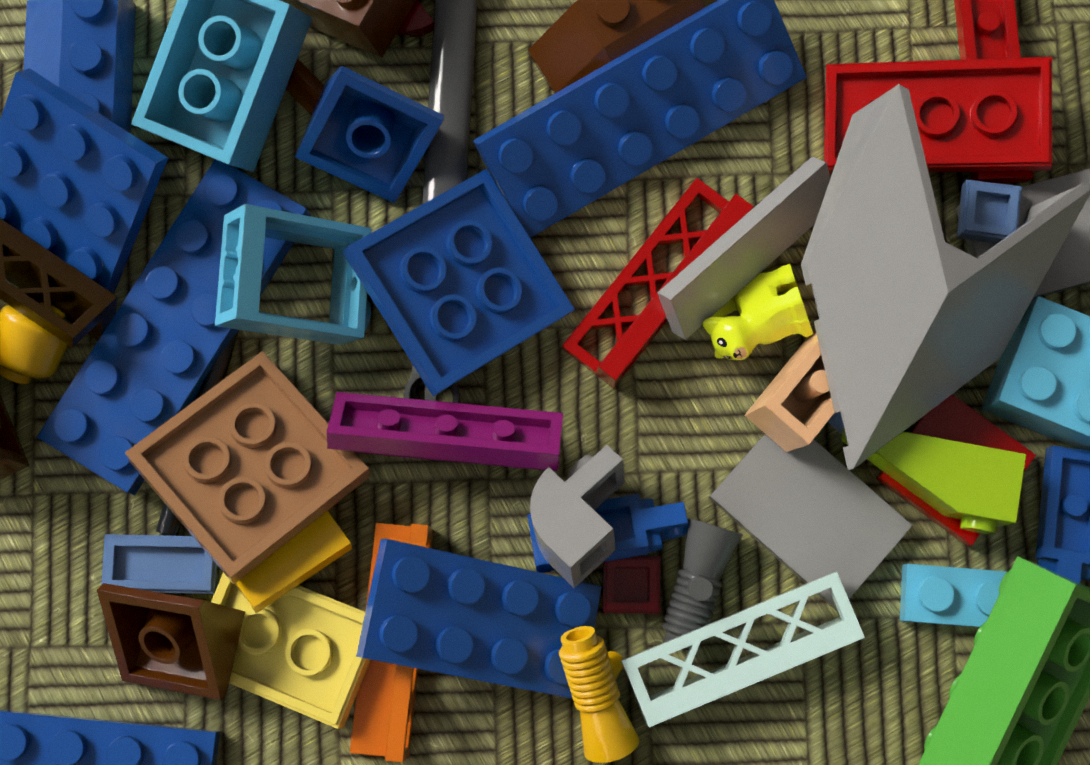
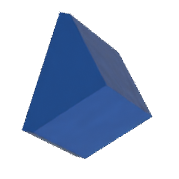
(367, 134)

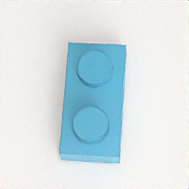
(948, 594)

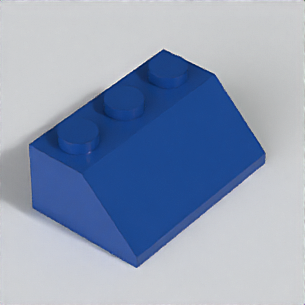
(85, 51)

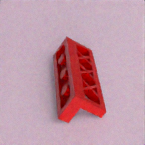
(652, 318)

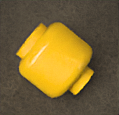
(27, 348)

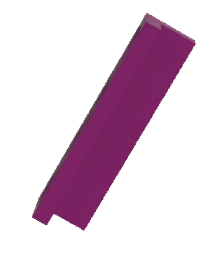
(445, 431)

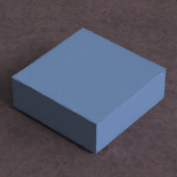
(988, 211)

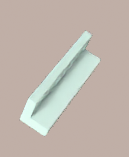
(751, 668)

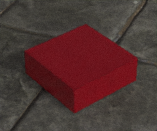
(632, 585)

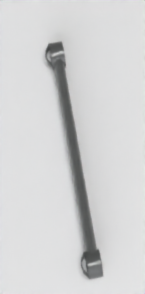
(452, 96)

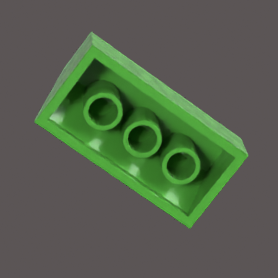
(1022, 676)

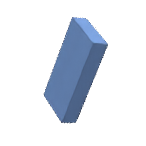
(159, 564)

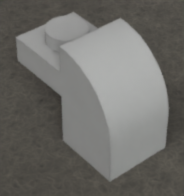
(565, 518)

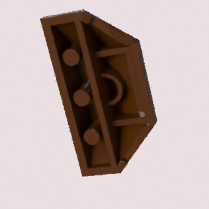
(601, 31)

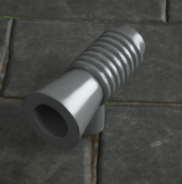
(698, 584)

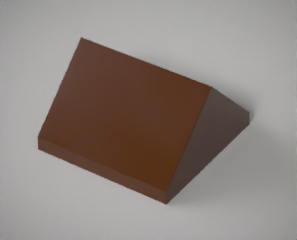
(171, 640)

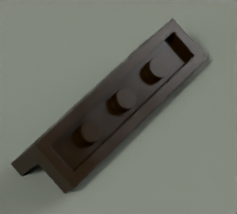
(54, 282)

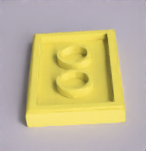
(299, 652)

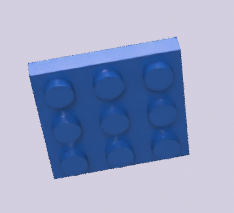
(73, 178)
(458, 281)

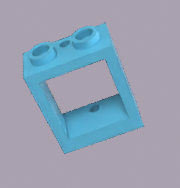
(242, 274)

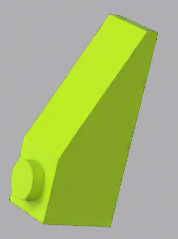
(956, 478)

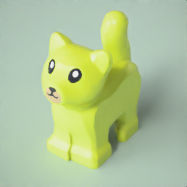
(768, 312)

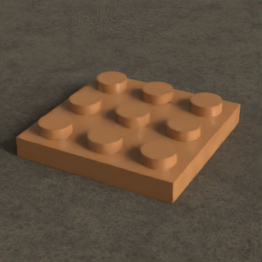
(247, 466)

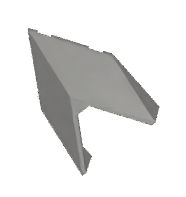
(894, 301)

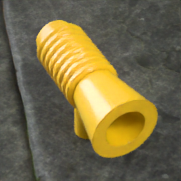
(595, 693)

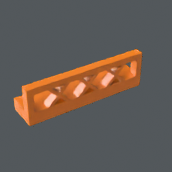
(388, 690)

